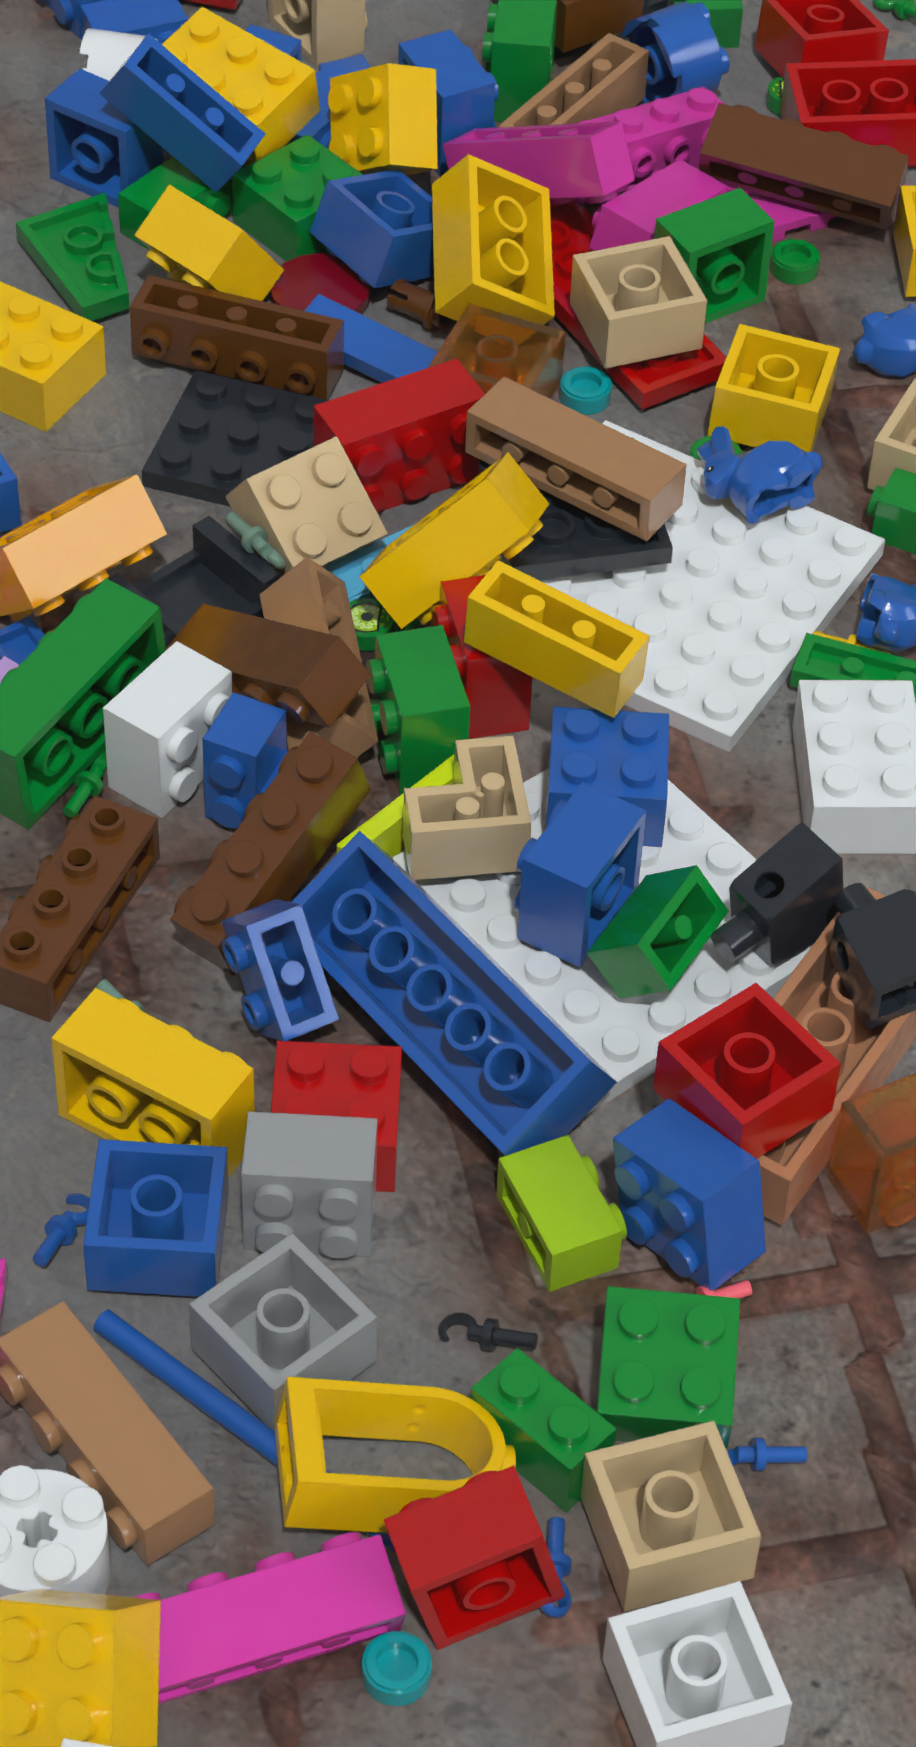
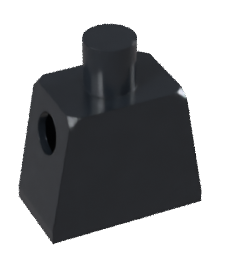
(782, 899)
(876, 952)

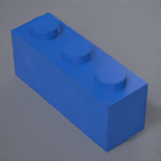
(182, 113)

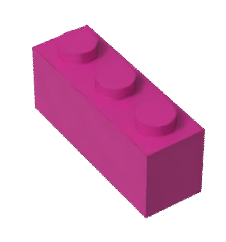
(634, 212)

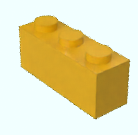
(556, 638)

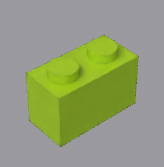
(560, 1212)

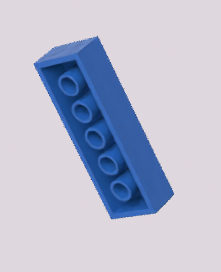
(448, 1001)

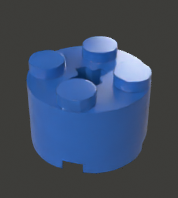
(680, 50)

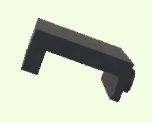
(211, 574)

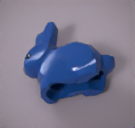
(889, 342)
(760, 479)
(888, 614)

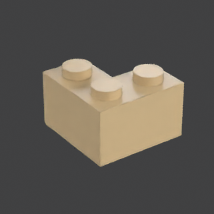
(473, 823)

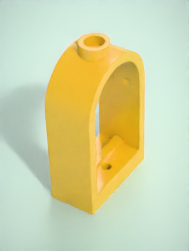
(373, 1411)

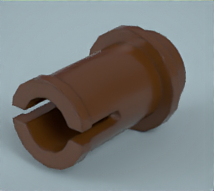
(418, 305)

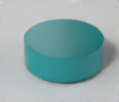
(585, 390)
(396, 1668)

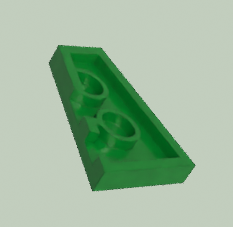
(79, 256)

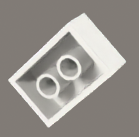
(857, 763)

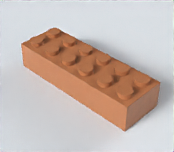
(867, 1058)

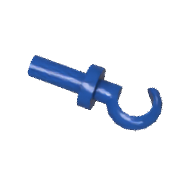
(62, 1229)
(759, 1454)
(562, 1564)

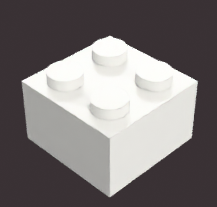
(159, 728)
(697, 1673)

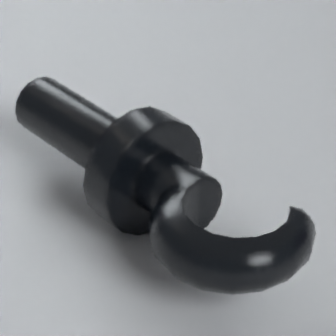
(489, 1333)

